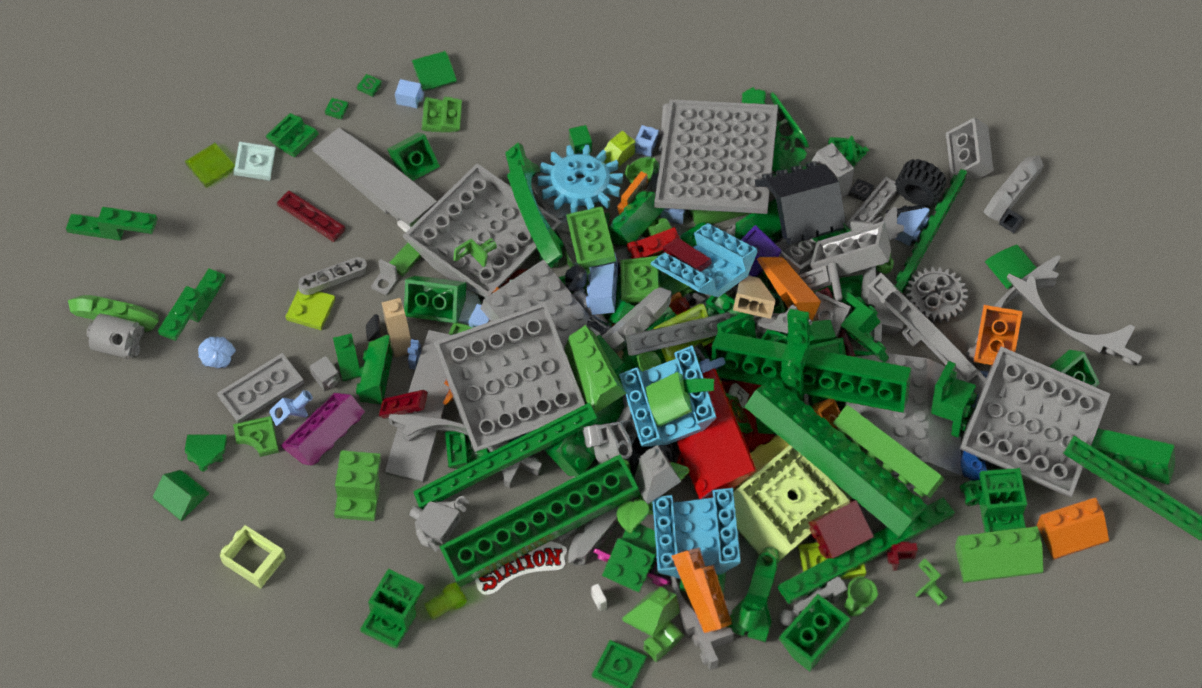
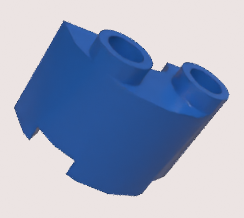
(972, 466)

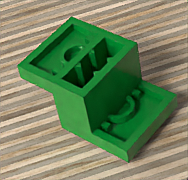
(953, 399)
(1002, 500)
(632, 558)
(392, 608)

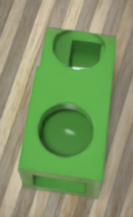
(663, 641)

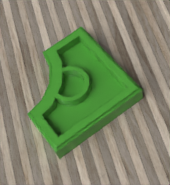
(258, 434)

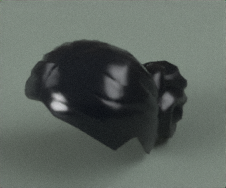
(575, 277)

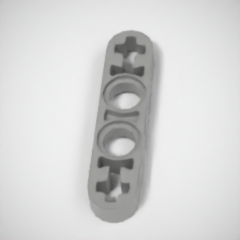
(334, 278)

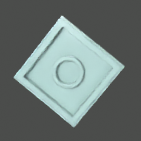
(254, 161)

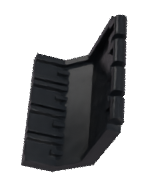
(806, 201)

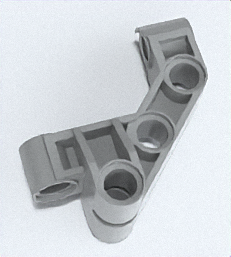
(612, 438)

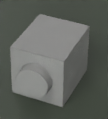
(325, 373)

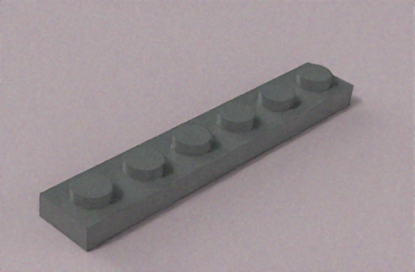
(674, 334)

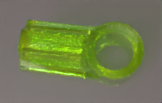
(450, 598)

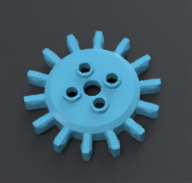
(579, 191)

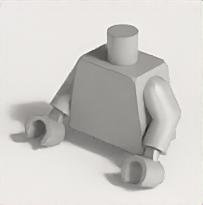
(437, 521)

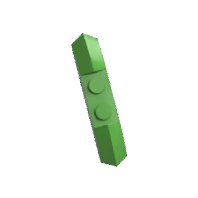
(90, 306)

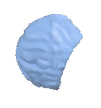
(216, 352)

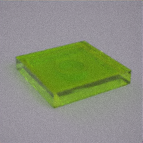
(210, 165)

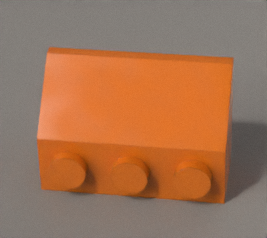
(1073, 528)

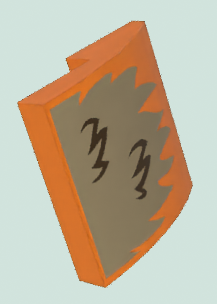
(638, 185)

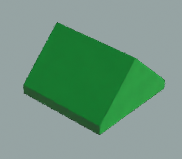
(179, 493)

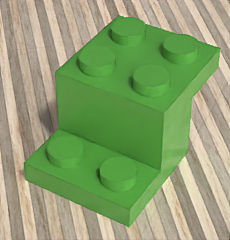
(357, 485)

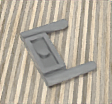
(823, 277)

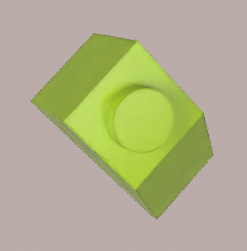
(620, 148)

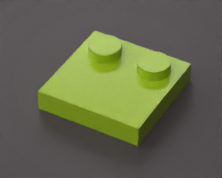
(310, 309)

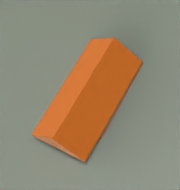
(790, 285)
(703, 590)

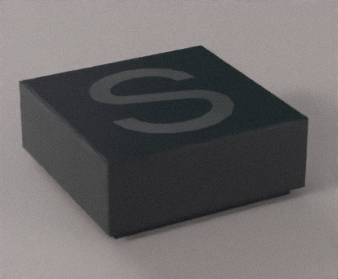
(861, 190)

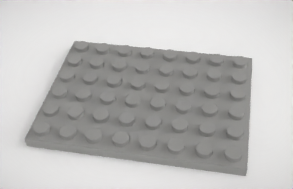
(716, 155)

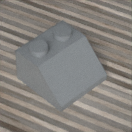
(654, 474)

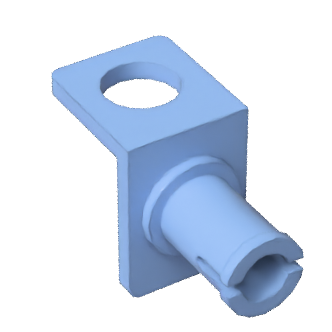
(291, 407)

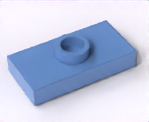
(707, 365)

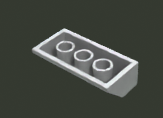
(854, 249)

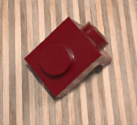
(901, 551)

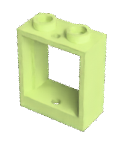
(266, 569)

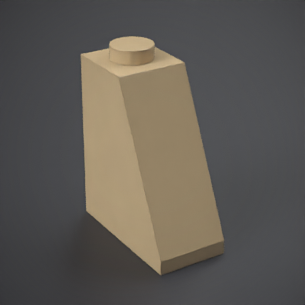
(754, 298)
(397, 326)

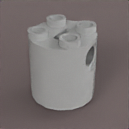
(115, 336)

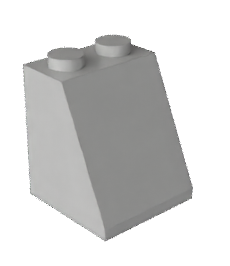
(837, 165)

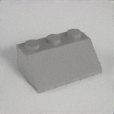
(970, 149)

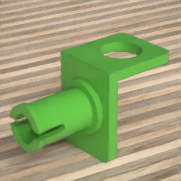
(479, 252)
(931, 587)

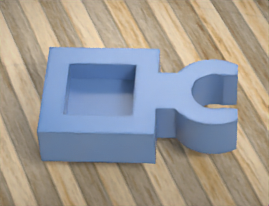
(414, 354)

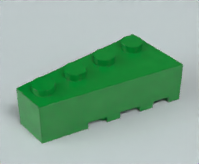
(1138, 454)

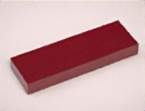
(687, 254)
(403, 403)

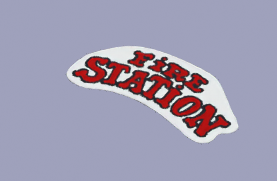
(544, 558)

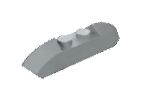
(1014, 187)
(638, 318)
(593, 536)

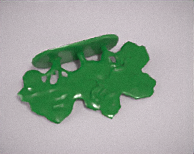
(781, 158)

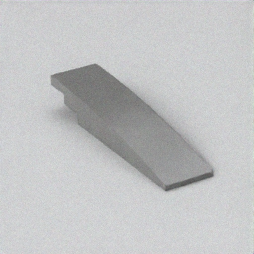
(375, 177)
(412, 457)

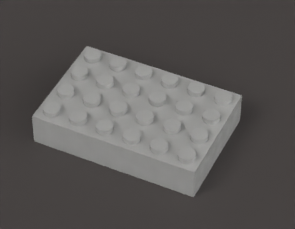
(535, 287)

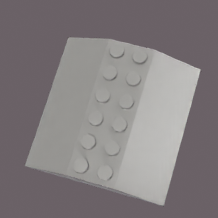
(476, 209)
(509, 376)
(1029, 418)
(916, 428)

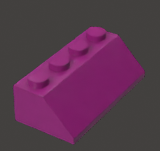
(323, 428)

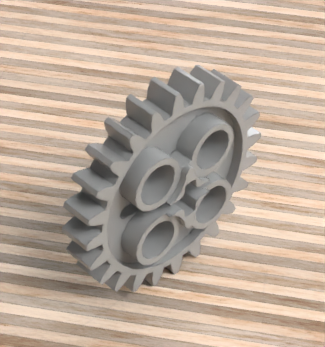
(937, 294)

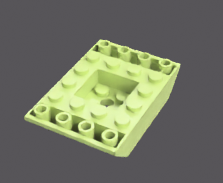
(767, 514)

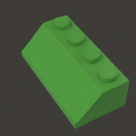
(592, 369)
(999, 554)

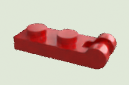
(652, 245)

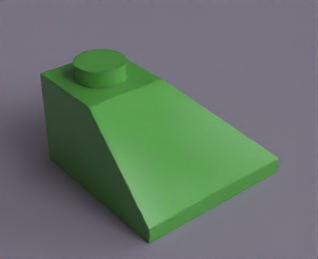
(653, 611)

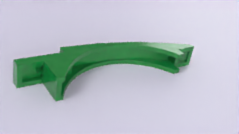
(520, 177)

